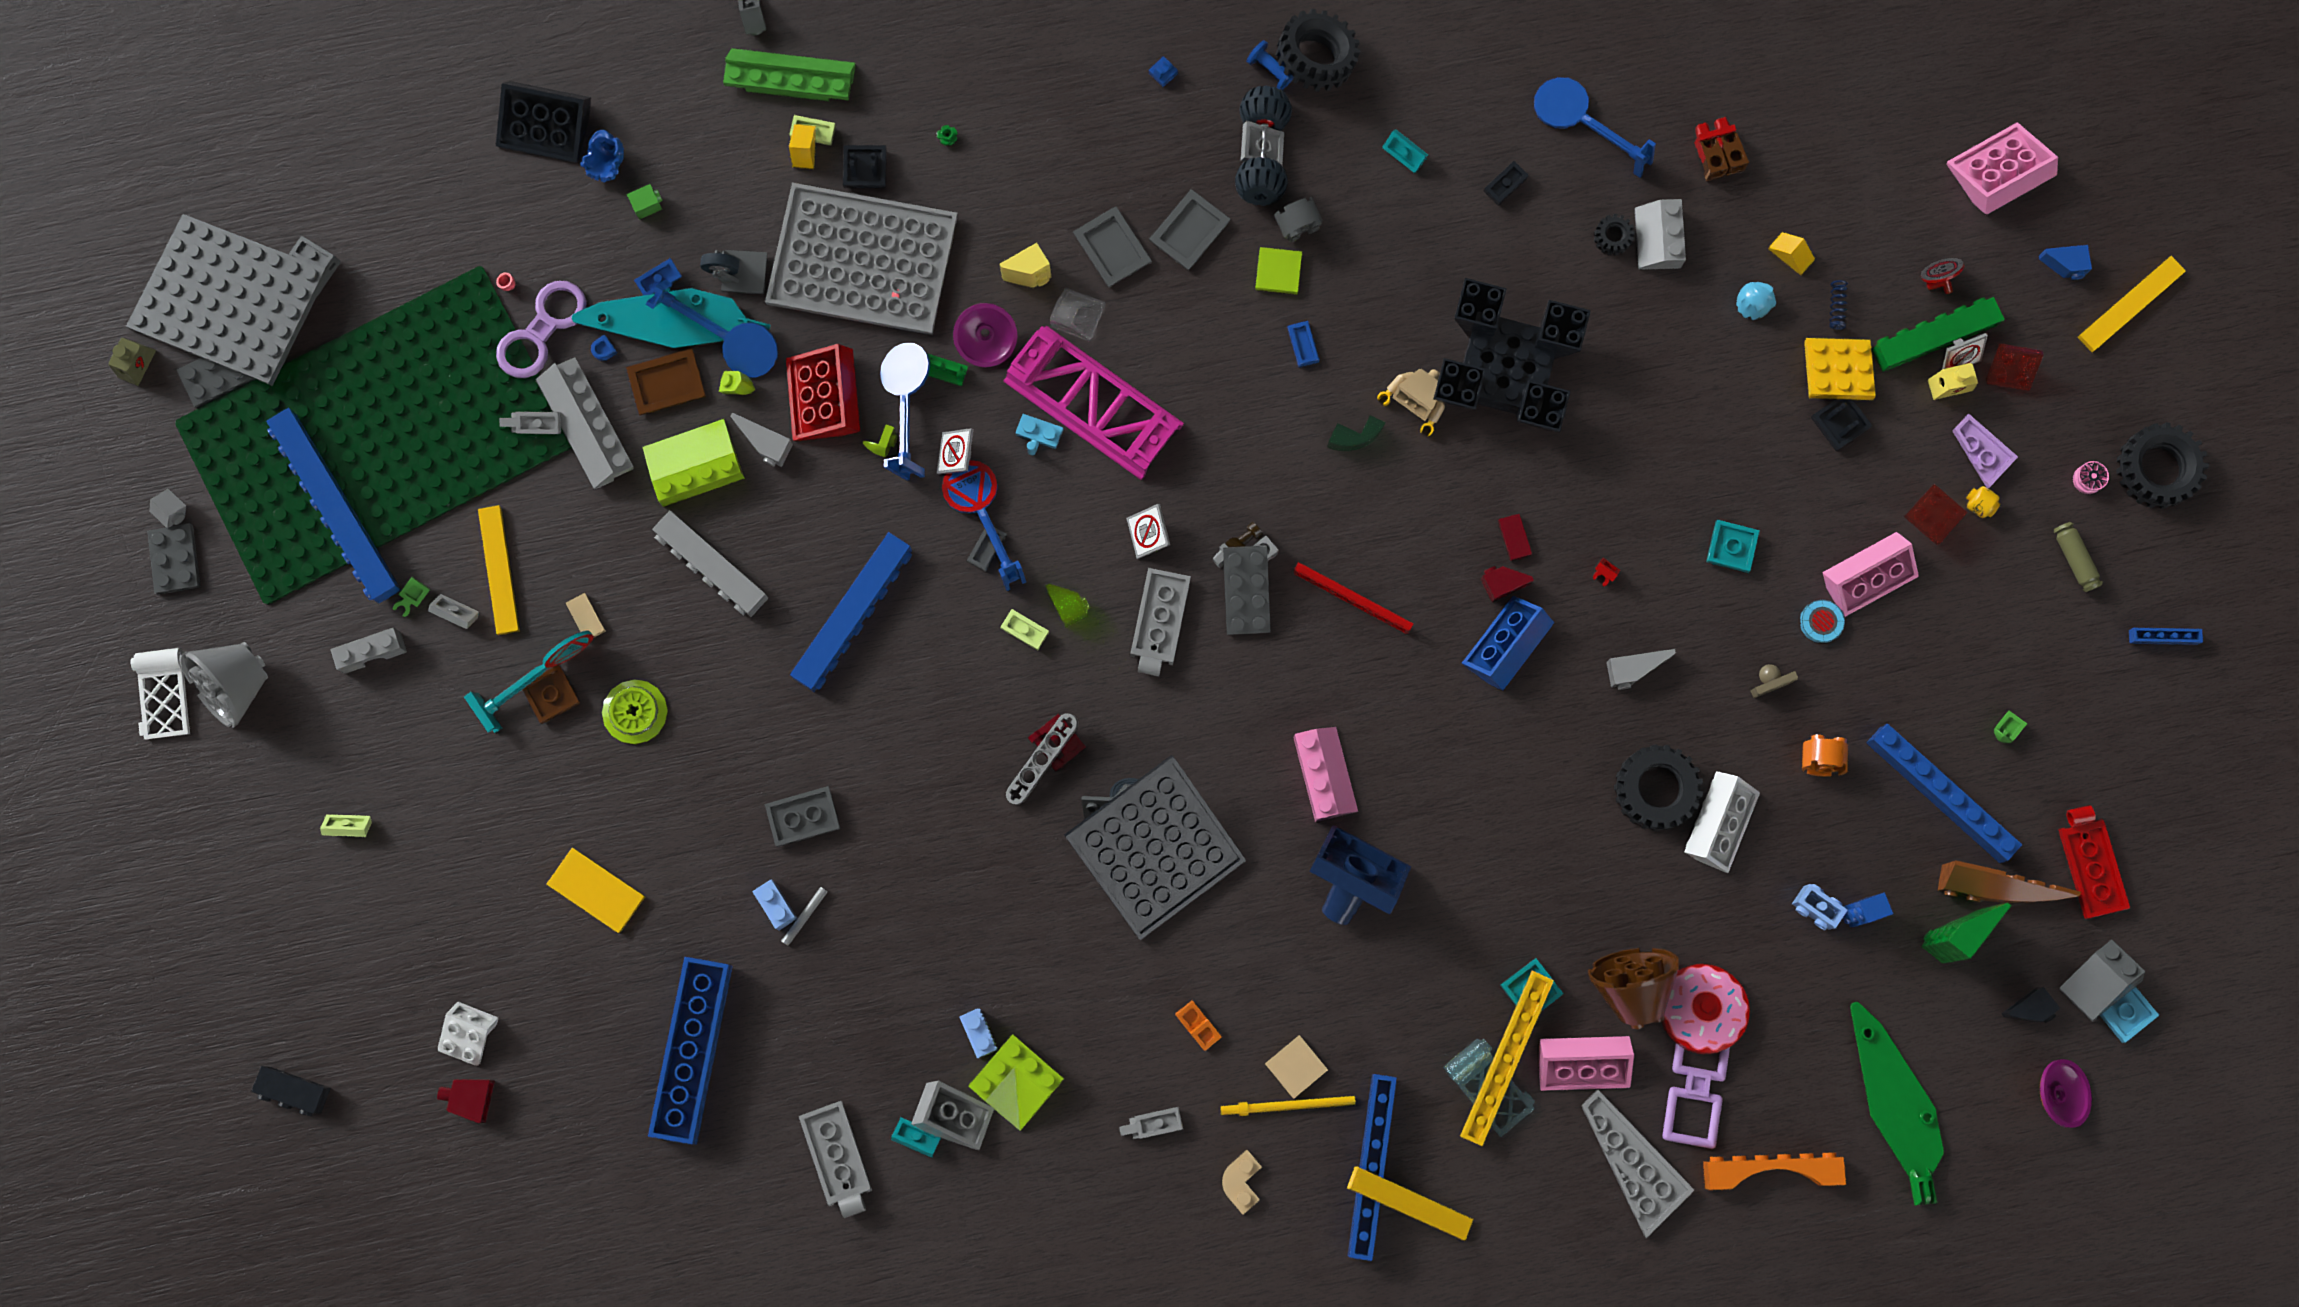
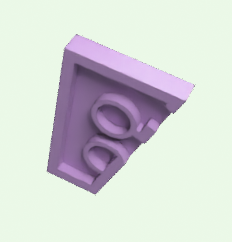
(1983, 449)

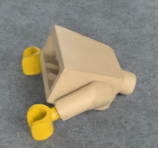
(1417, 393)

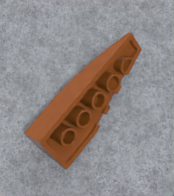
(1994, 885)

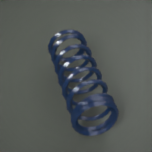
(1840, 324)

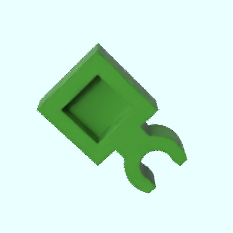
(412, 593)

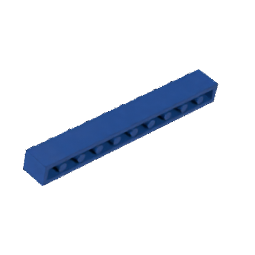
(333, 505)

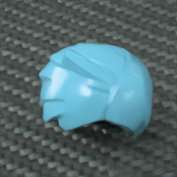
(1755, 300)

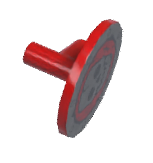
(1940, 273)

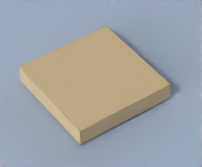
(1296, 1066)

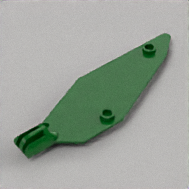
(1898, 1105)

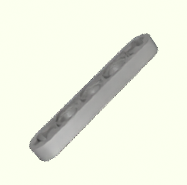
(1051, 752)

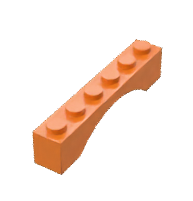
(1728, 1174)

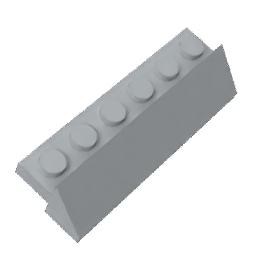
(584, 423)

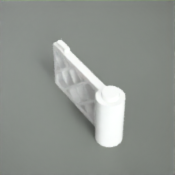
(155, 665)

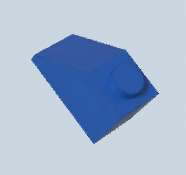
(2068, 261)

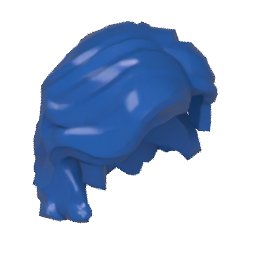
(603, 156)

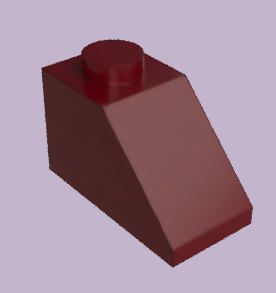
(1504, 581)

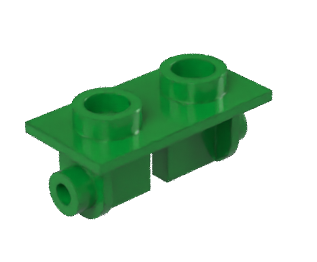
(947, 370)

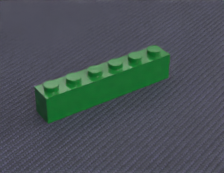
(1937, 334)

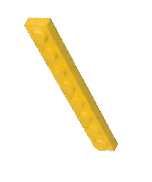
(1506, 1058)

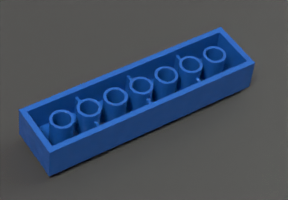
(690, 1050)

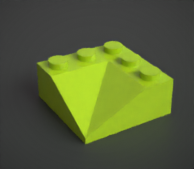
(1016, 1082)

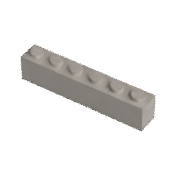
(710, 564)

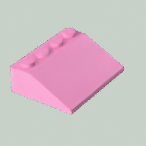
(2003, 167)

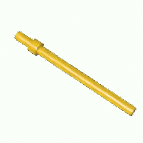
(1244, 1108)

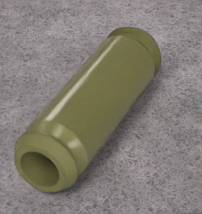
(2078, 556)

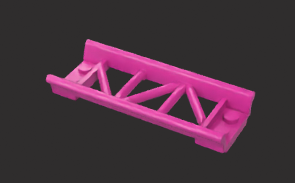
(1029, 368)

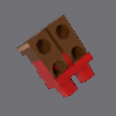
(1720, 149)

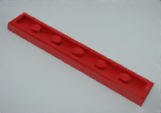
(1353, 598)

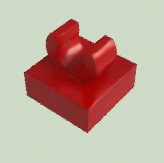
(1606, 569)

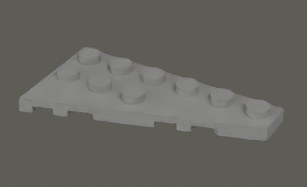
(1643, 1174)

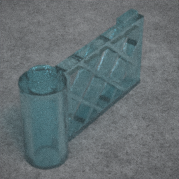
(1469, 1064)

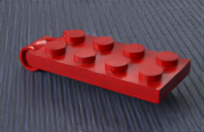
(2093, 864)

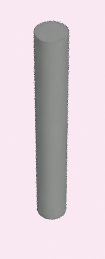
(801, 920)

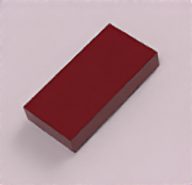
(1514, 537)

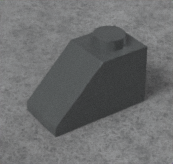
(752, 16)

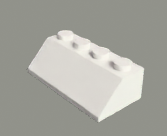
(1722, 821)

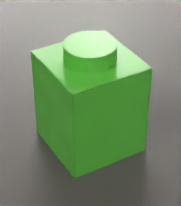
(645, 201)

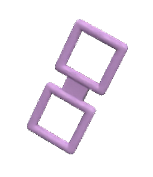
(1696, 1088)

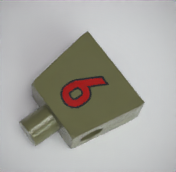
(131, 360)

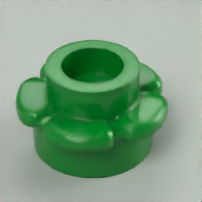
(951, 139)

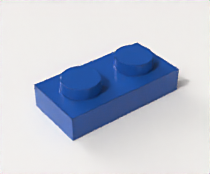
(664, 271)

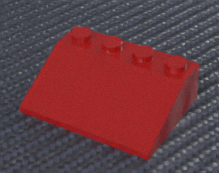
(823, 393)

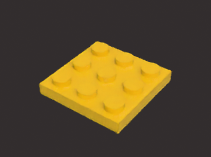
(1839, 369)

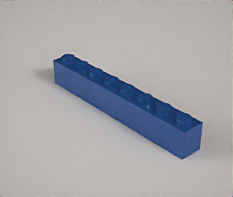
(851, 612)
(1944, 793)
(1372, 1160)

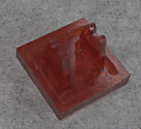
(2014, 367)
(1935, 514)

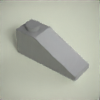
(768, 444)
(1629, 669)

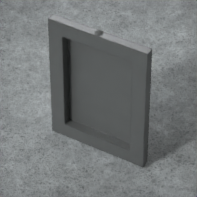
(1189, 229)
(1112, 247)

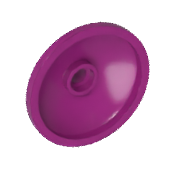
(990, 348)
(2065, 1093)

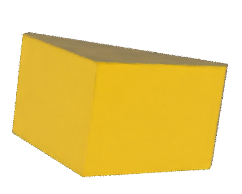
(803, 146)
(1793, 252)

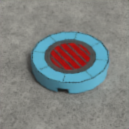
(1822, 621)

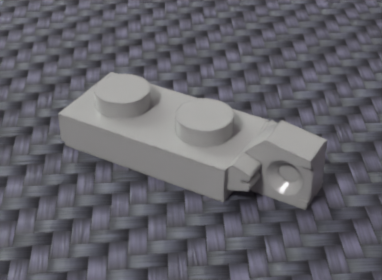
(533, 422)
(1153, 1123)

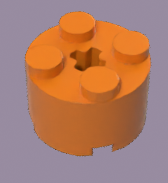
(1825, 756)

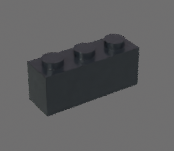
(290, 1090)

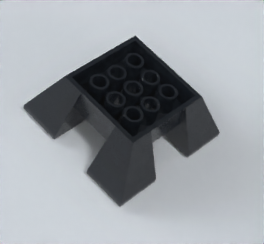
(1537, 347)

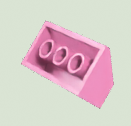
(1871, 573)
(1325, 773)
(1585, 1063)

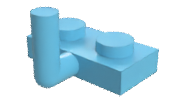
(1038, 432)

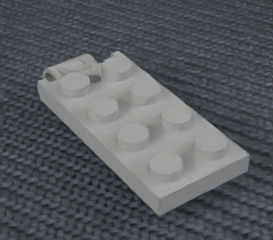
(1159, 619)
(836, 1157)

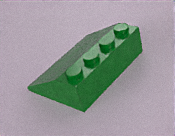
(1963, 936)

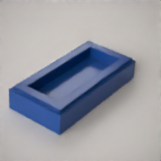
(1303, 344)

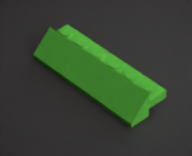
(788, 75)

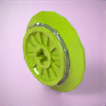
(649, 717)

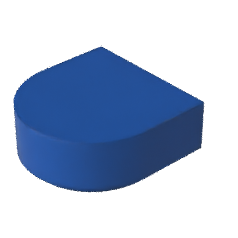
(602, 349)

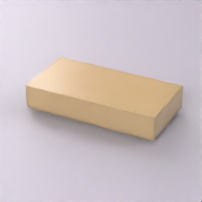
(585, 615)

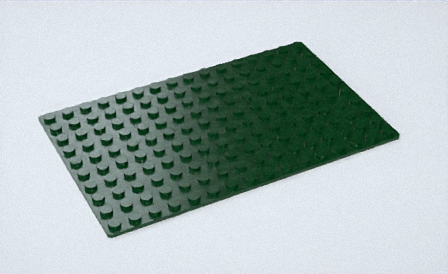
(397, 414)

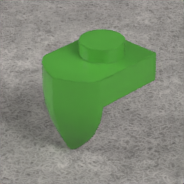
(2009, 728)

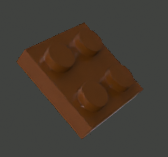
(551, 694)

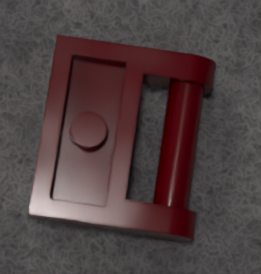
(1071, 749)

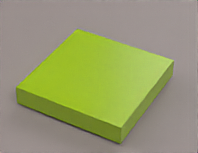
(1278, 270)

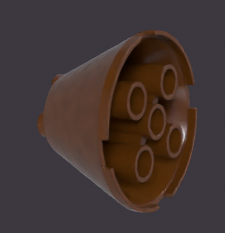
(1636, 983)

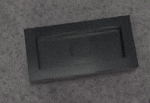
(1506, 183)

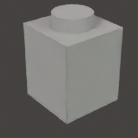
(168, 508)

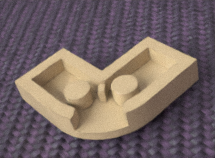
(1234, 1181)

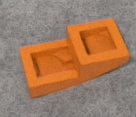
(1198, 1025)

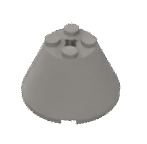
(226, 679)

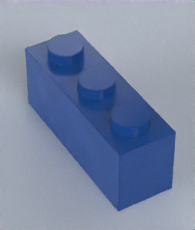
(1867, 910)

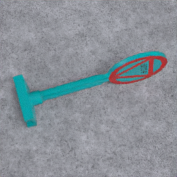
(559, 654)

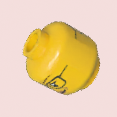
(1983, 502)

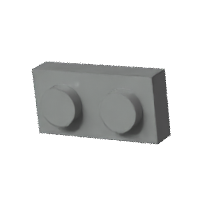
(453, 611)

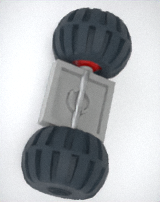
(1262, 176)

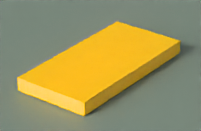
(595, 890)

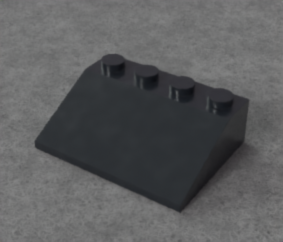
(542, 121)

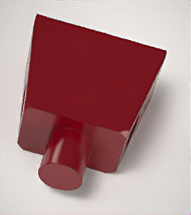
(468, 1098)

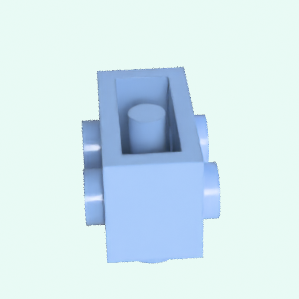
(1820, 907)

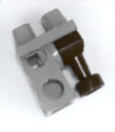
(1253, 531)

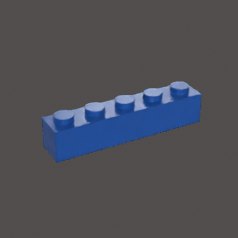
(2165, 636)

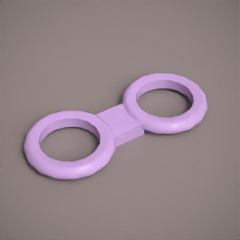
(539, 329)

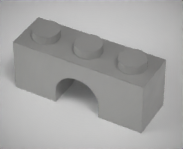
(379, 645)

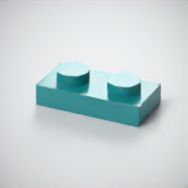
(1405, 151)
(915, 1138)

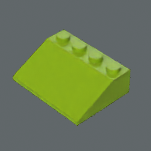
(692, 463)

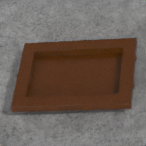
(665, 381)

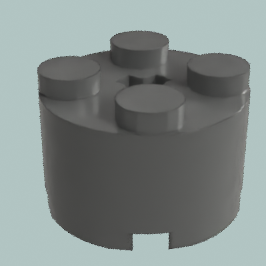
(1299, 218)

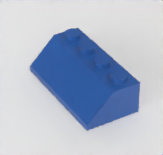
(1508, 642)

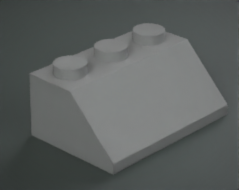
(1660, 235)

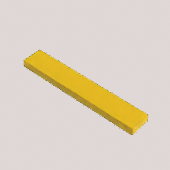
(2131, 304)
(498, 570)
(1410, 1203)

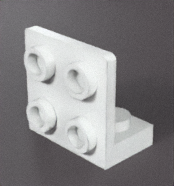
(466, 1033)

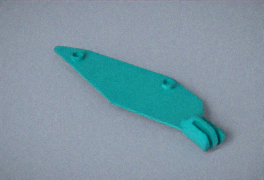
(663, 323)

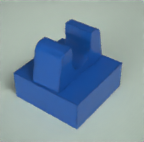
(1163, 71)

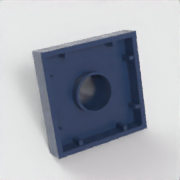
(1357, 875)

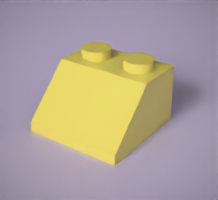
(1027, 268)

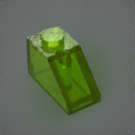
(1068, 604)

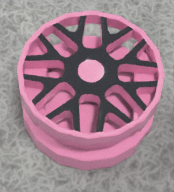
(2090, 478)

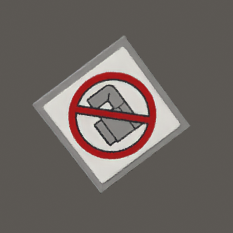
(1965, 352)
(955, 451)
(1148, 531)

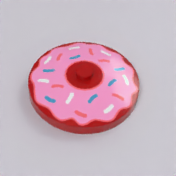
(1706, 1009)

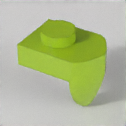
(736, 383)
(887, 441)

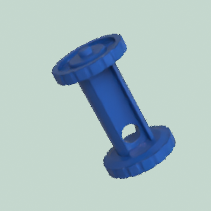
(1259, 54)

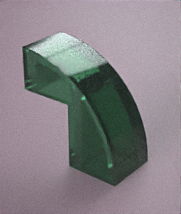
(1349, 440)

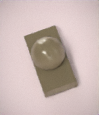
(1772, 680)

